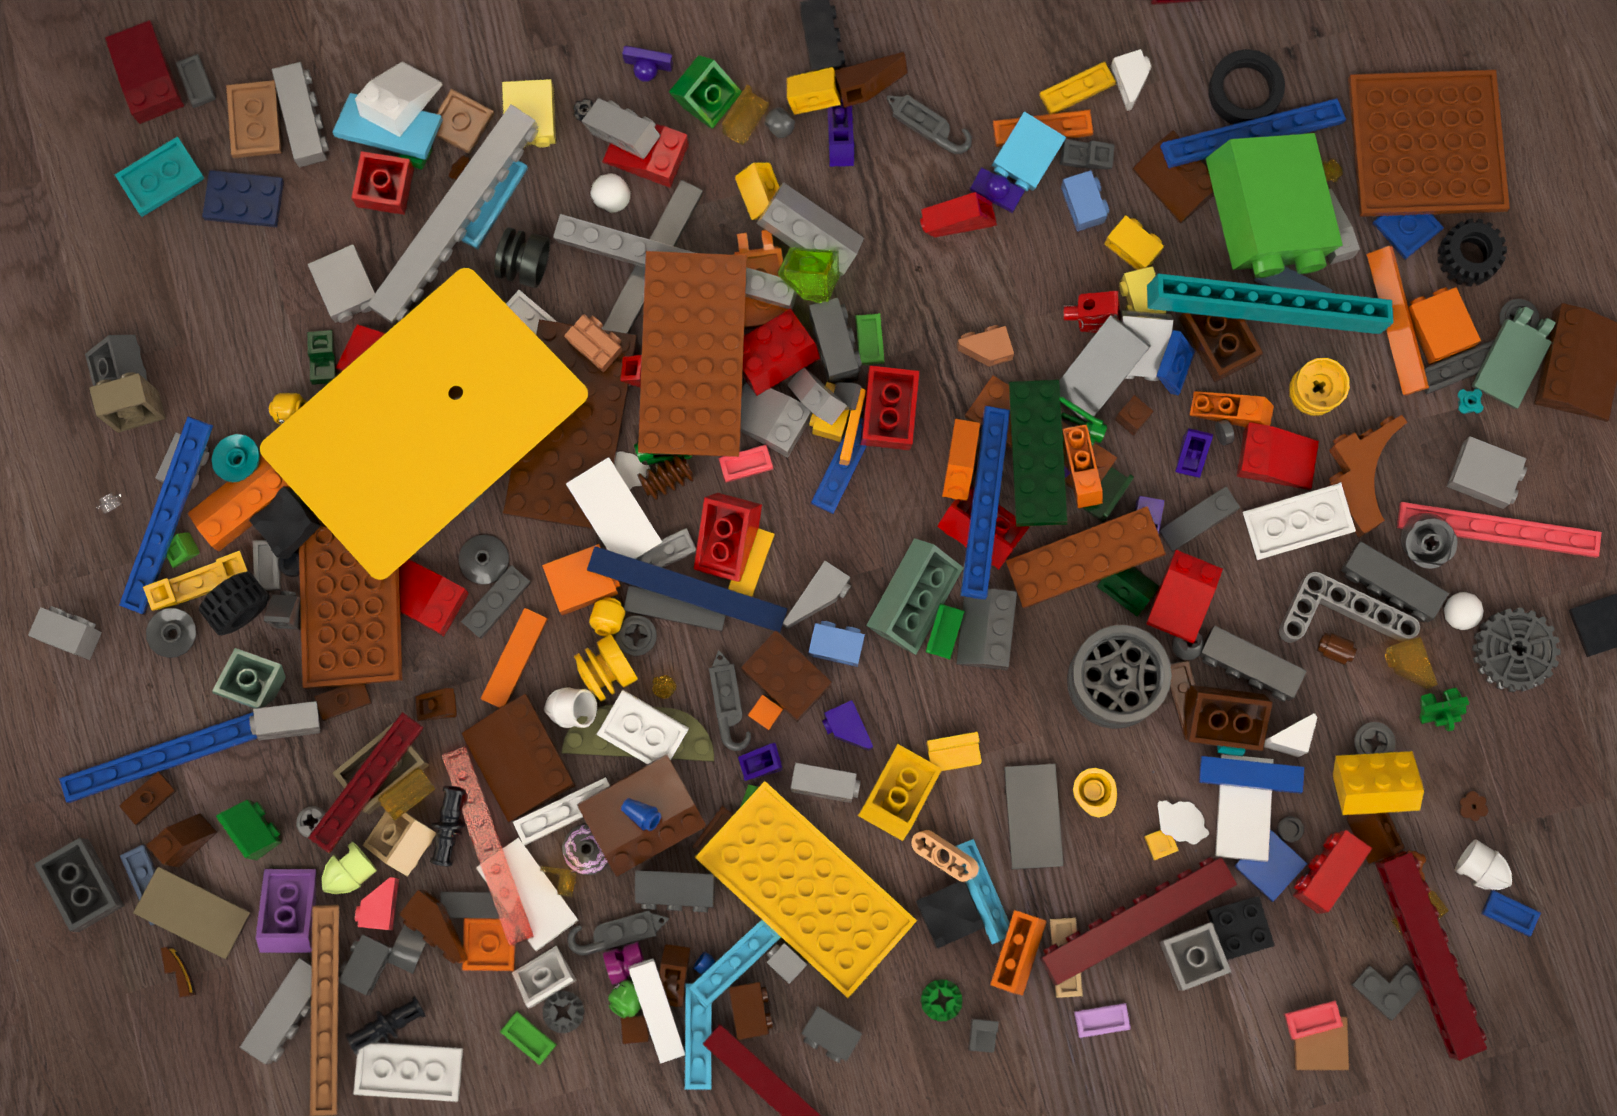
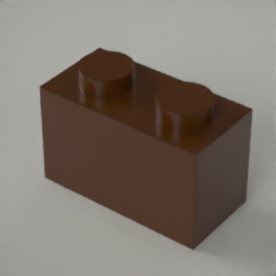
(750, 1011)

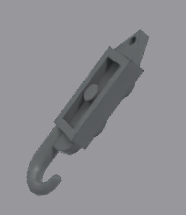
(926, 123)
(727, 701)
(618, 932)

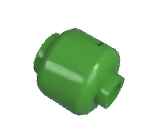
(624, 999)

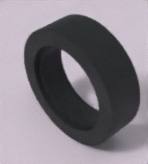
(1246, 59)

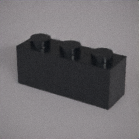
(821, 35)

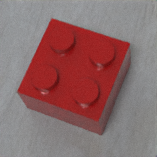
(382, 183)

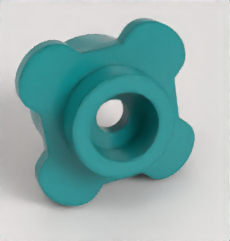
(1465, 406)

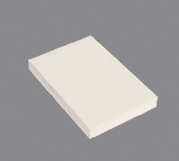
(641, 729)

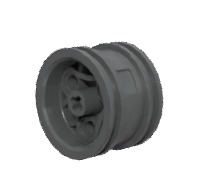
(1131, 677)

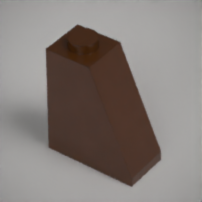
(181, 840)

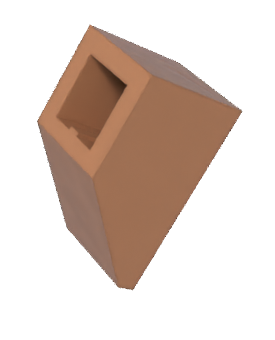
(987, 347)

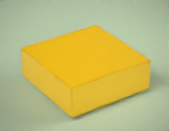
(1160, 844)

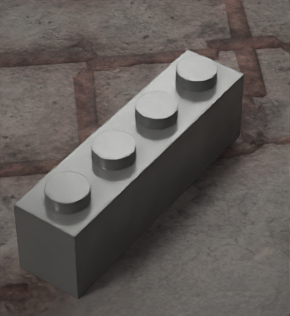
(1394, 582)
(1252, 663)

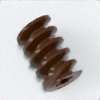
(666, 477)

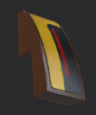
(174, 964)

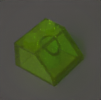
(811, 272)

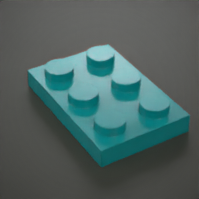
(159, 176)

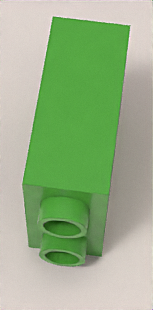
(1274, 203)

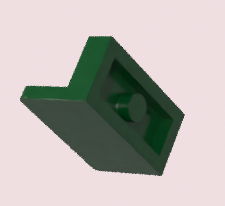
(1113, 487)
(1129, 589)

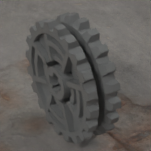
(1529, 636)

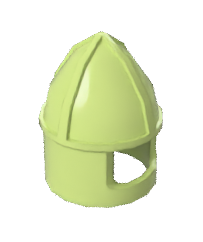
(347, 873)

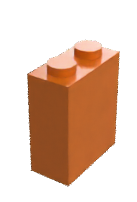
(1443, 325)
(961, 459)
(574, 585)

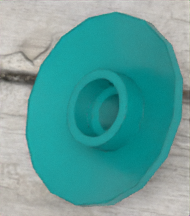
(228, 452)

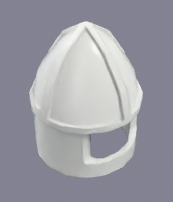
(568, 704)
(1484, 866)

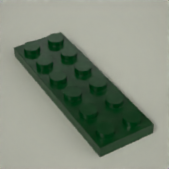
(1037, 453)

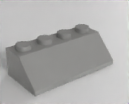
(808, 226)

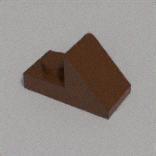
(436, 705)

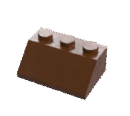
(1178, 188)
(1227, 717)

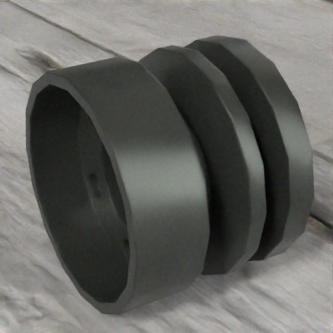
(526, 258)

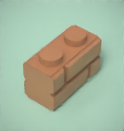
(594, 342)

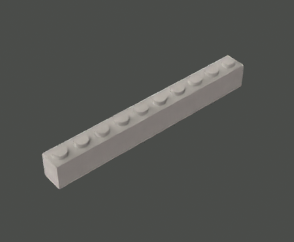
(453, 215)
(633, 250)

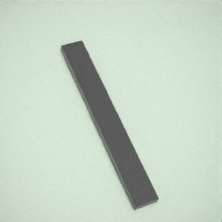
(667, 232)

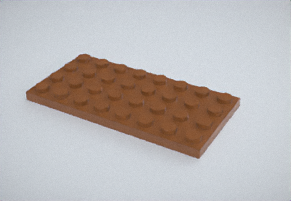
(692, 354)
(346, 617)

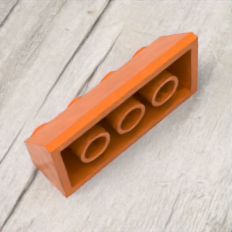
(229, 509)

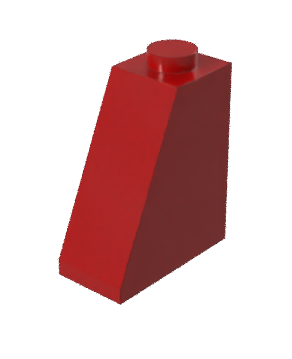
(958, 215)

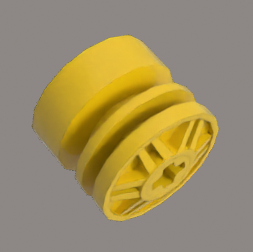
(1332, 381)
(605, 668)

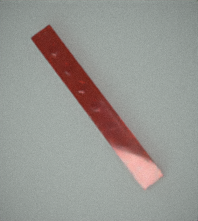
(488, 848)

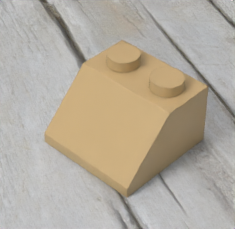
(399, 841)

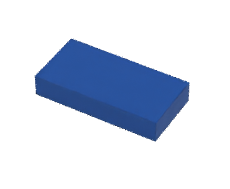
(1510, 913)

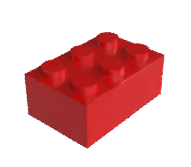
(776, 352)
(889, 408)
(1331, 871)

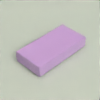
(1102, 1020)

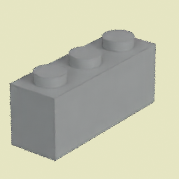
(621, 127)

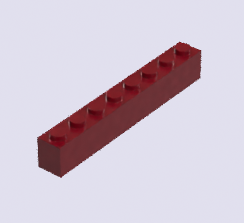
(1138, 920)
(1431, 955)

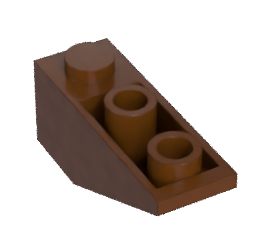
(867, 79)
(433, 921)

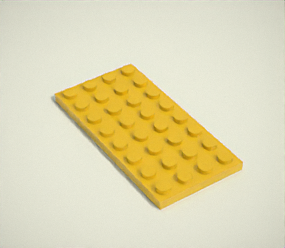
(806, 889)

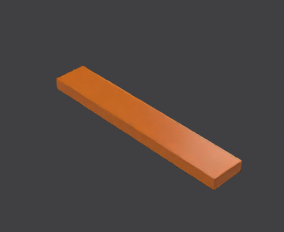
(1401, 332)

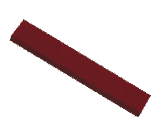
(365, 782)
(756, 1074)

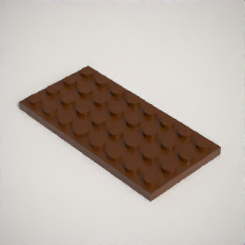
(580, 442)

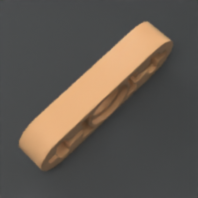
(956, 855)

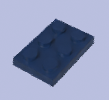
(243, 198)

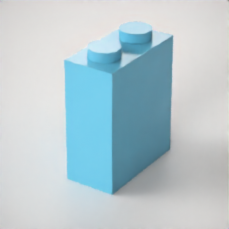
(1028, 152)

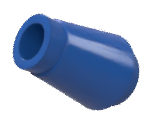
(642, 814)

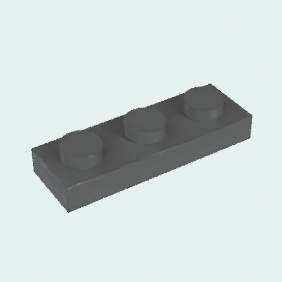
(496, 602)

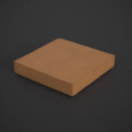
(462, 121)
(1323, 1050)

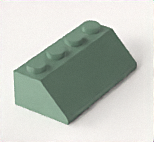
(915, 595)

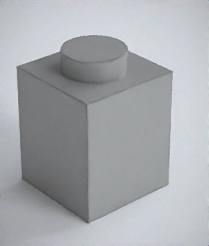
(785, 962)

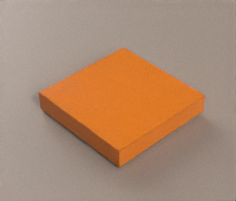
(487, 946)

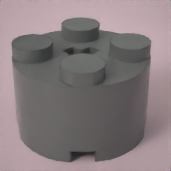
(1435, 552)

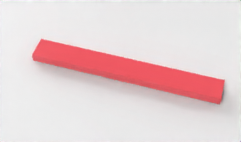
(1510, 530)

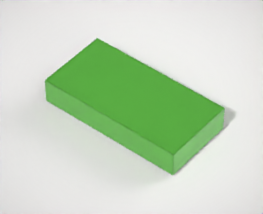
(870, 339)
(528, 1038)

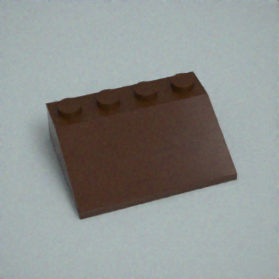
(1579, 364)
(518, 758)
(621, 838)

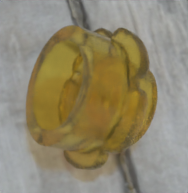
(1332, 170)
(663, 686)

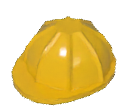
(1095, 792)

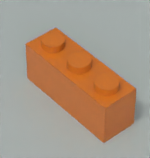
(1018, 953)

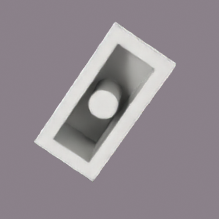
(1130, 75)

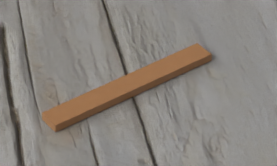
(324, 1010)

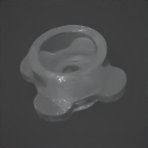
(109, 502)

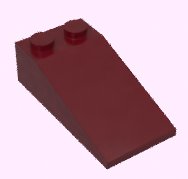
(143, 72)

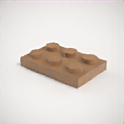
(254, 119)

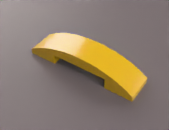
(194, 583)

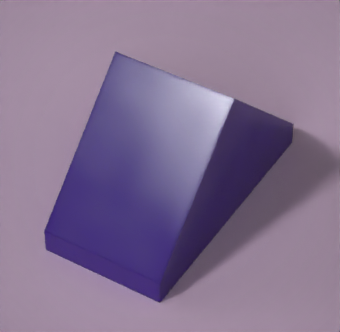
(1193, 452)
(760, 762)

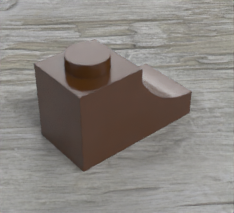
(674, 973)

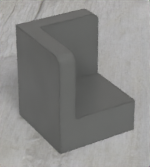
(982, 1035)

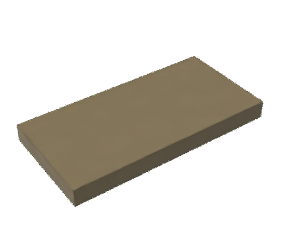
(192, 912)

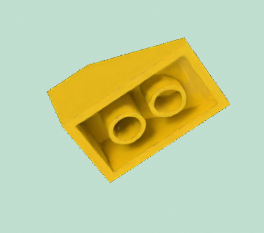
(900, 792)

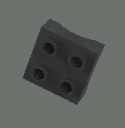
(285, 523)
(950, 914)
(1241, 927)

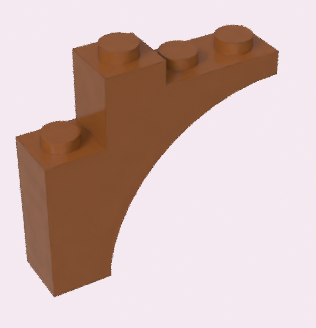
(1359, 462)

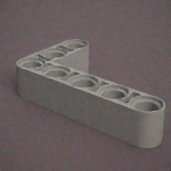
(1345, 607)

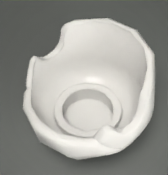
(610, 193)
(1463, 611)

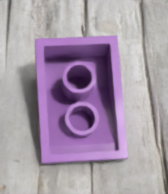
(286, 911)

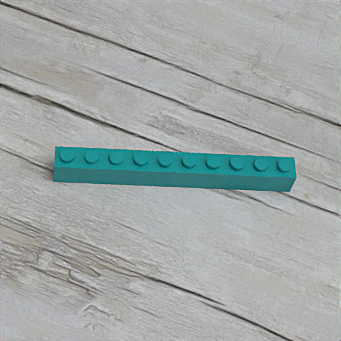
(1269, 304)

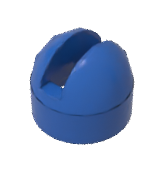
(704, 962)

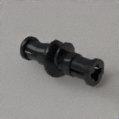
(448, 826)
(385, 1024)

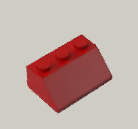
(1007, 536)

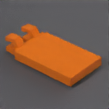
(765, 260)

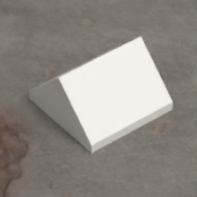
(1294, 739)
(543, 977)

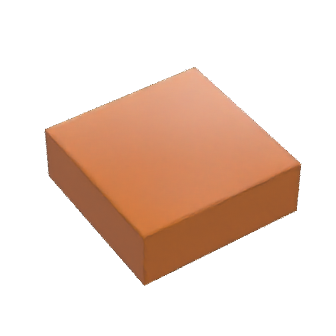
(765, 712)

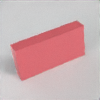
(747, 464)
(1313, 1020)

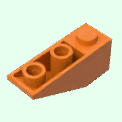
(1235, 408)
(1082, 466)

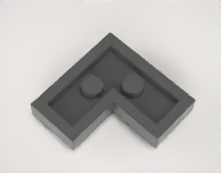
(1388, 996)

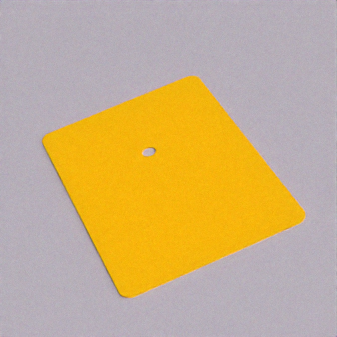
(387, 447)

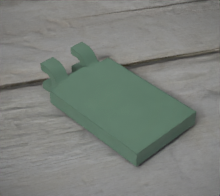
(1514, 358)

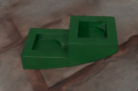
(322, 356)

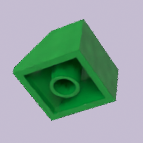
(705, 91)
(250, 829)

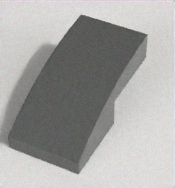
(1087, 155)

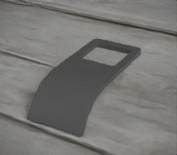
(407, 949)

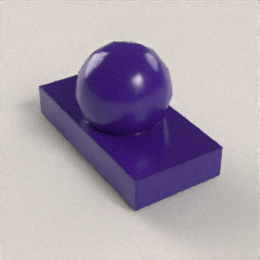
(647, 62)
(997, 189)

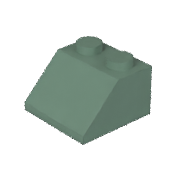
(250, 679)

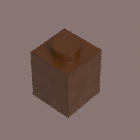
(1134, 415)

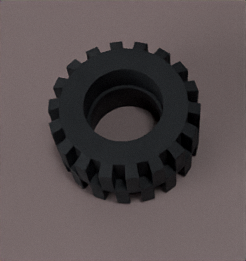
(1480, 235)
(234, 603)

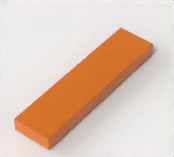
(1068, 124)
(514, 658)

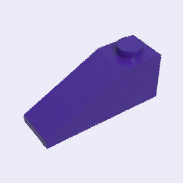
(840, 136)

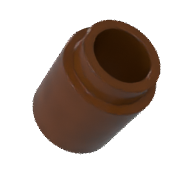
(1336, 648)

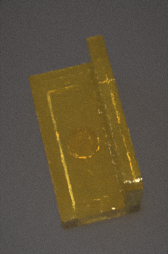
(744, 116)
(406, 793)
(566, 880)

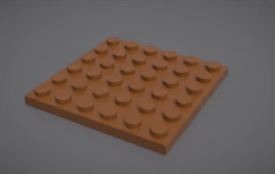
(1428, 143)

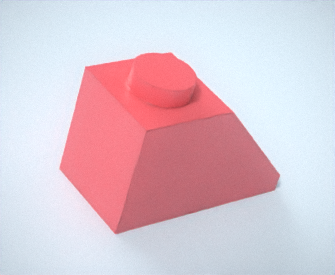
(379, 907)

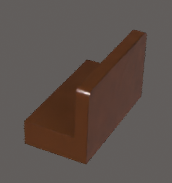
(1378, 833)

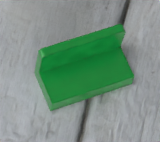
(944, 631)

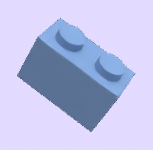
(1085, 200)
(836, 644)

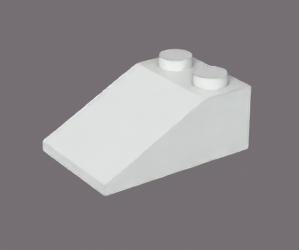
(396, 97)

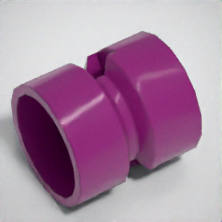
(618, 961)

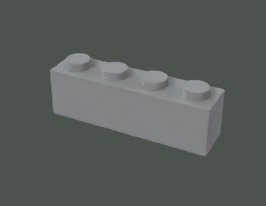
(300, 115)
(281, 1015)

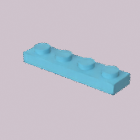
(985, 896)
(734, 963)
(697, 1029)

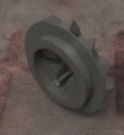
(1511, 308)
(628, 627)
(1383, 735)
(575, 1011)

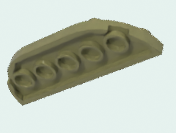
(585, 741)

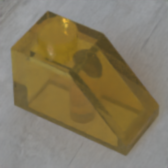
(1411, 662)

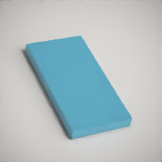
(414, 142)
(491, 210)

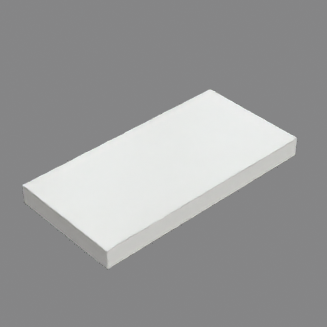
(613, 511)
(1299, 521)
(1243, 820)
(544, 908)
(409, 1071)

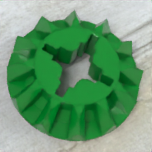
(931, 993)

